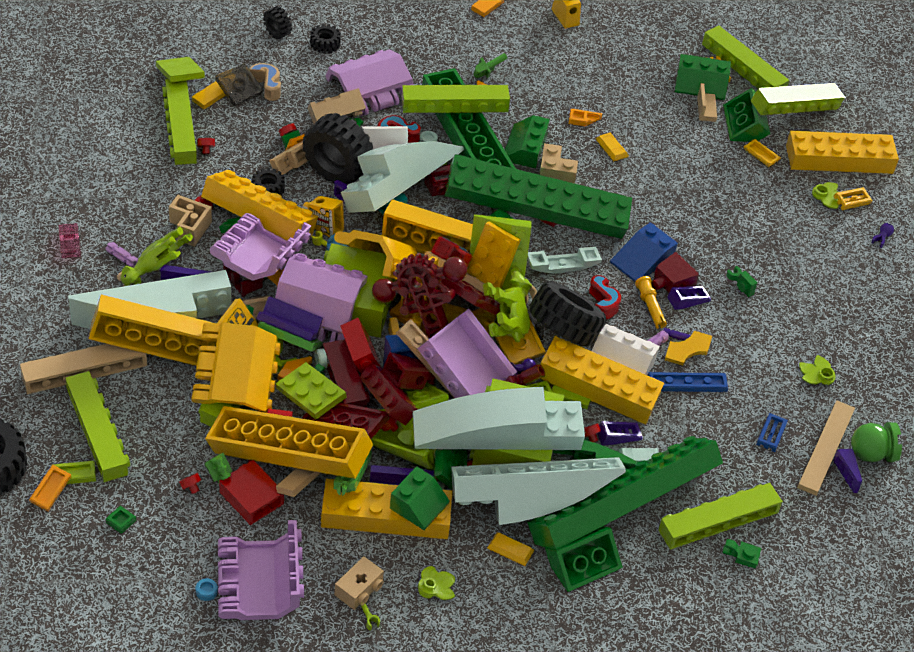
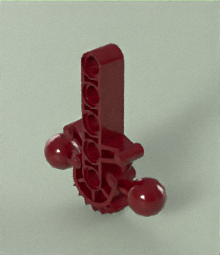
(415, 266)

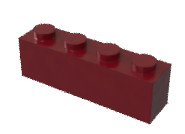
(345, 373)
(388, 395)

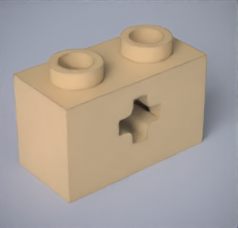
(359, 583)

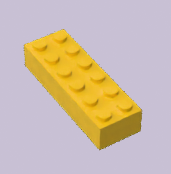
(841, 152)
(244, 197)
(423, 227)
(147, 330)
(601, 380)
(370, 511)

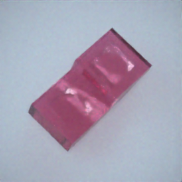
(69, 240)

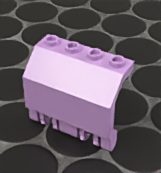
(376, 76)
(256, 251)
(321, 290)
(261, 576)

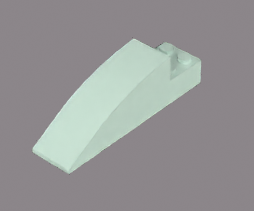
(393, 170)
(189, 295)
(500, 421)
(532, 488)

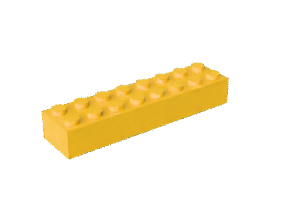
(290, 441)

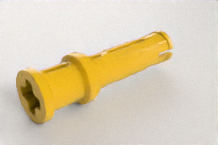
(649, 295)

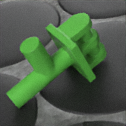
(485, 68)
(218, 467)

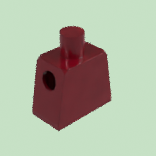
(674, 273)
(407, 371)

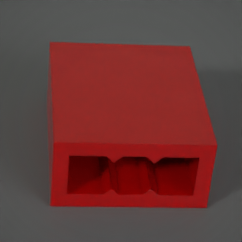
(359, 344)
(251, 492)

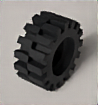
(277, 22)
(331, 43)
(270, 177)

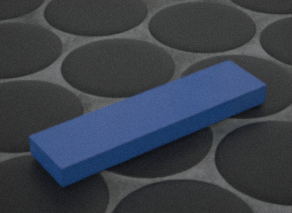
(691, 381)

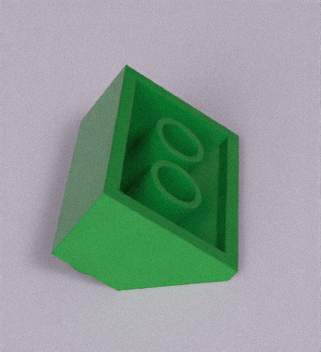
(698, 70)
(744, 120)
(527, 141)
(585, 559)

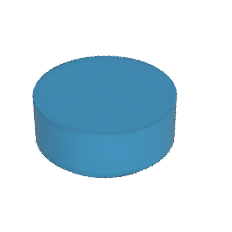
(206, 589)

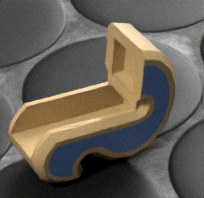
(271, 76)

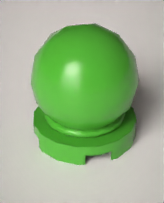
(874, 442)

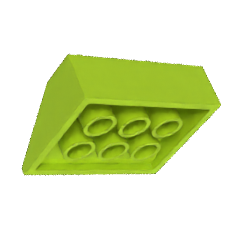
(518, 228)

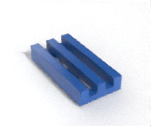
(768, 443)

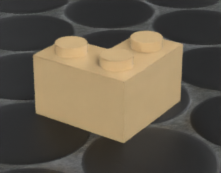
(557, 167)
(191, 217)

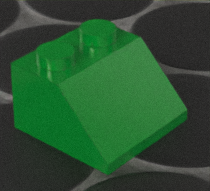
(419, 498)

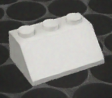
(387, 135)
(626, 349)

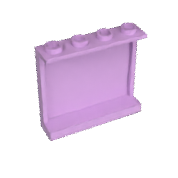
(466, 356)

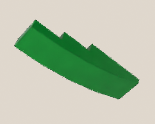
(596, 451)

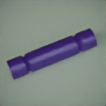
(677, 335)

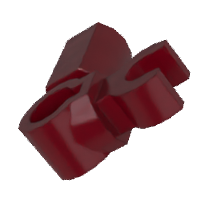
(527, 376)

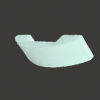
(564, 263)

